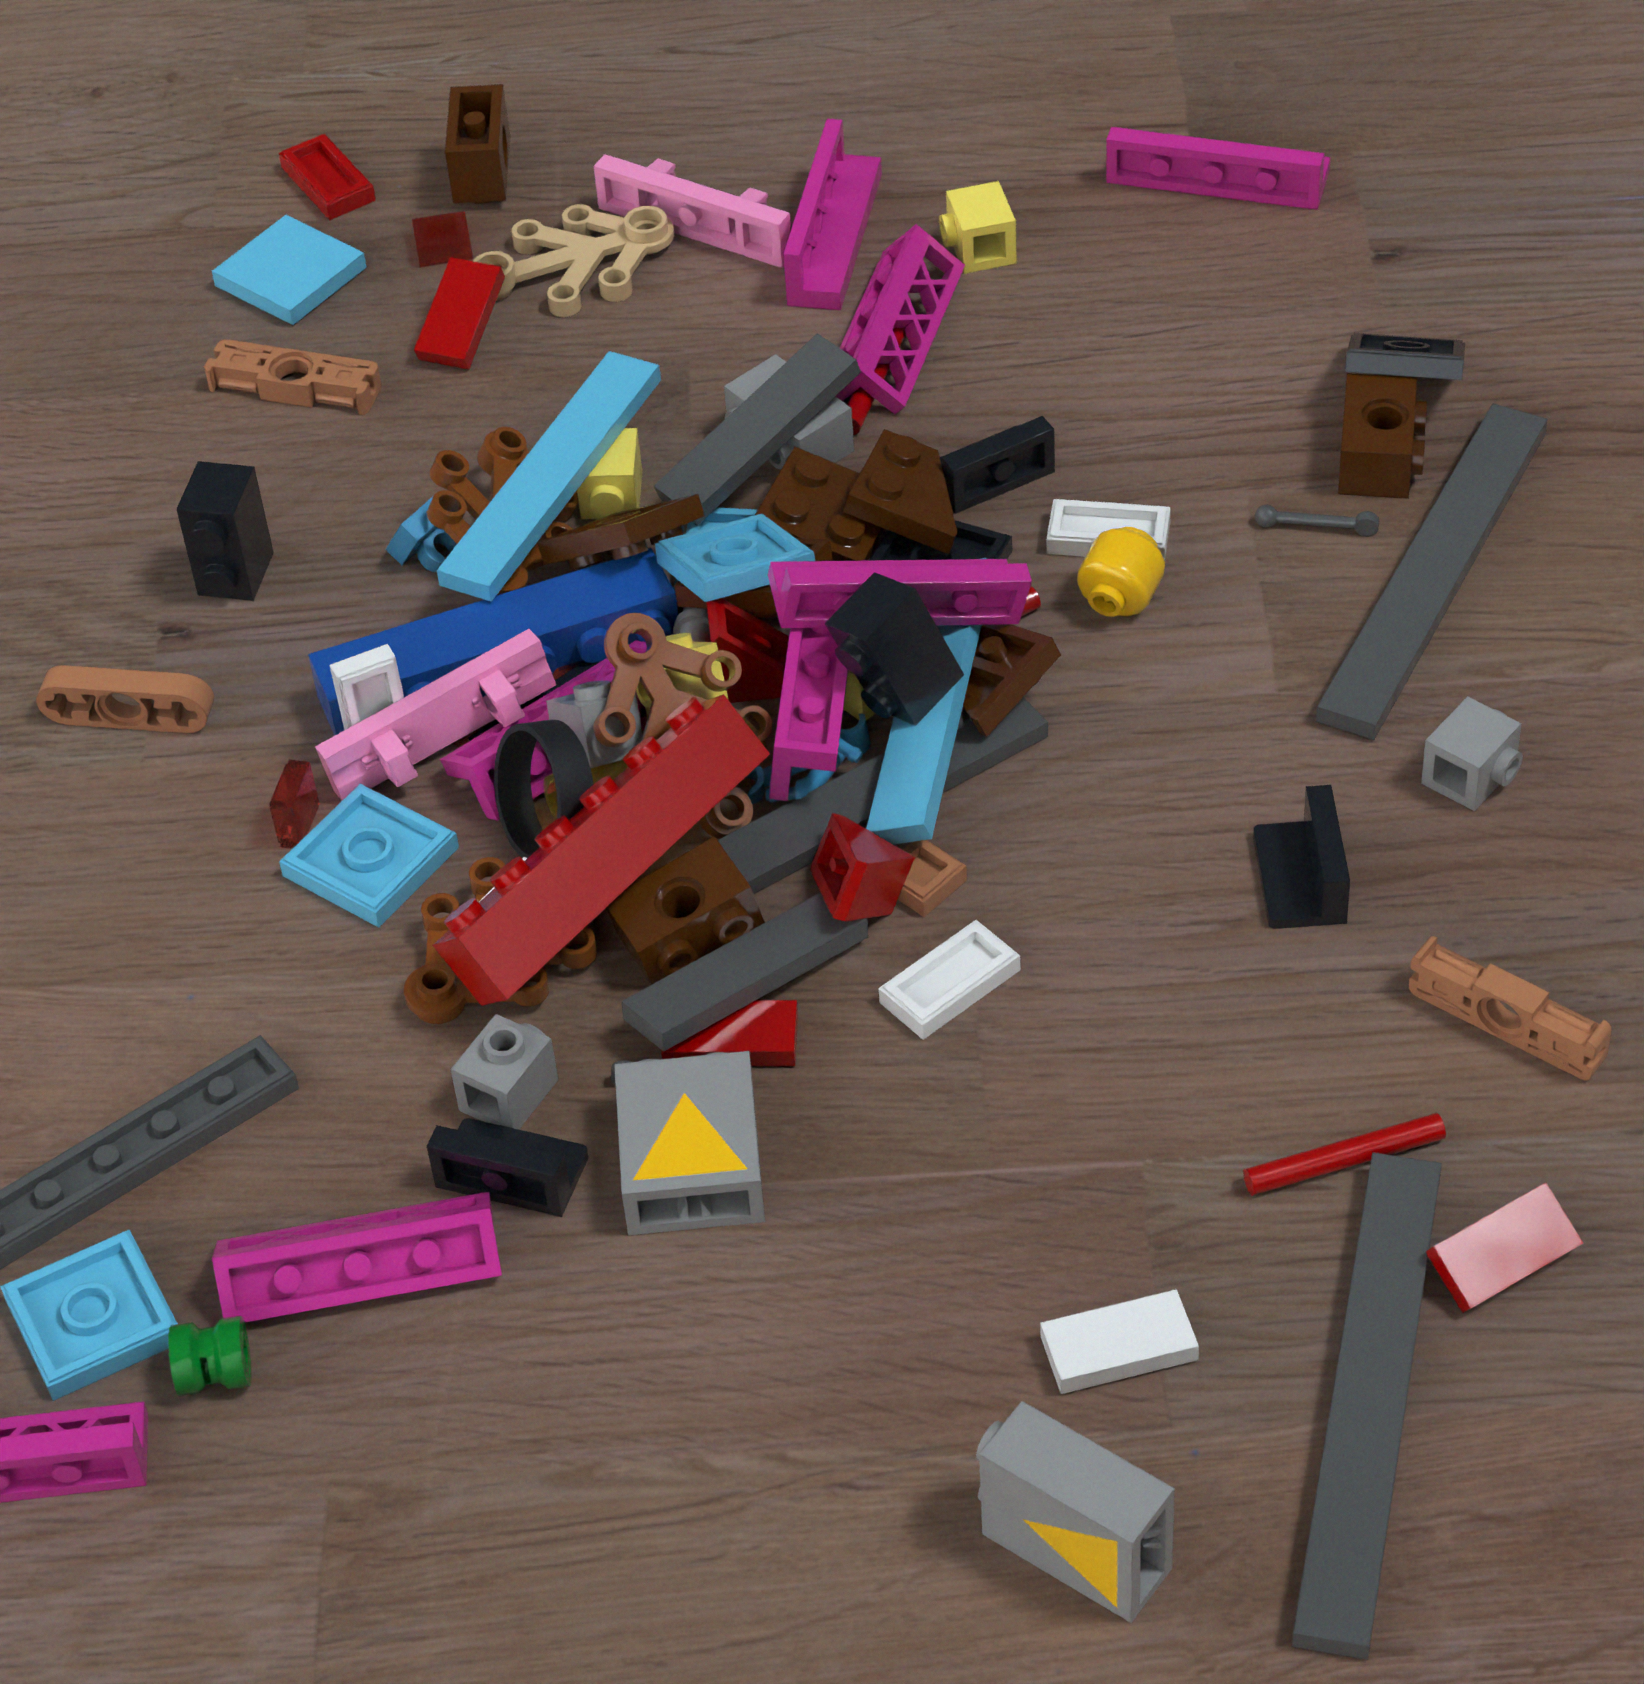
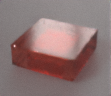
(441, 238)
(294, 803)

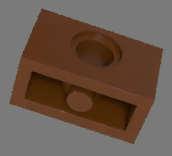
(477, 144)
(1379, 435)
(684, 911)

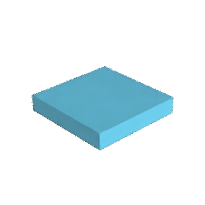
(289, 269)
(729, 556)
(369, 855)
(90, 1314)

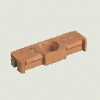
(327, 377)
(1541, 1024)

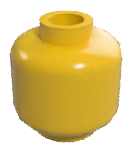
(1122, 571)

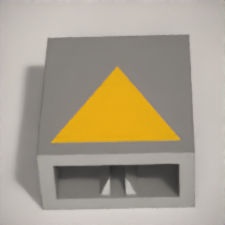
(688, 1143)
(1075, 1510)

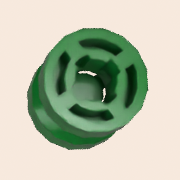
(209, 1355)

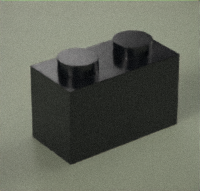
(225, 530)
(893, 649)

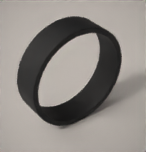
(513, 778)

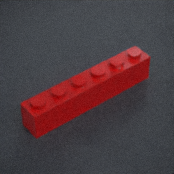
(600, 850)

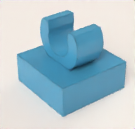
(418, 537)

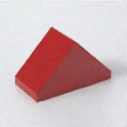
(755, 644)
(858, 871)

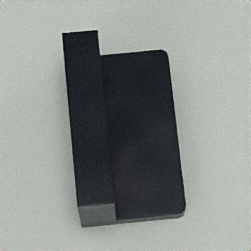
(999, 463)
(1304, 866)
(507, 1163)

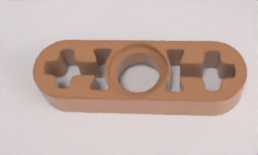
(165, 699)

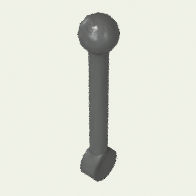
(1364, 524)

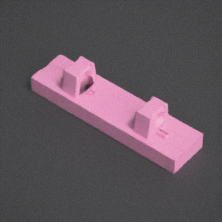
(695, 208)
(437, 716)

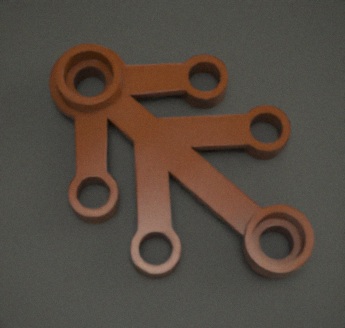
(499, 457)
(650, 670)
(448, 1002)

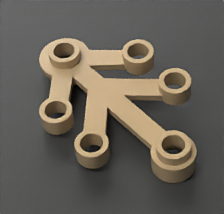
(639, 234)

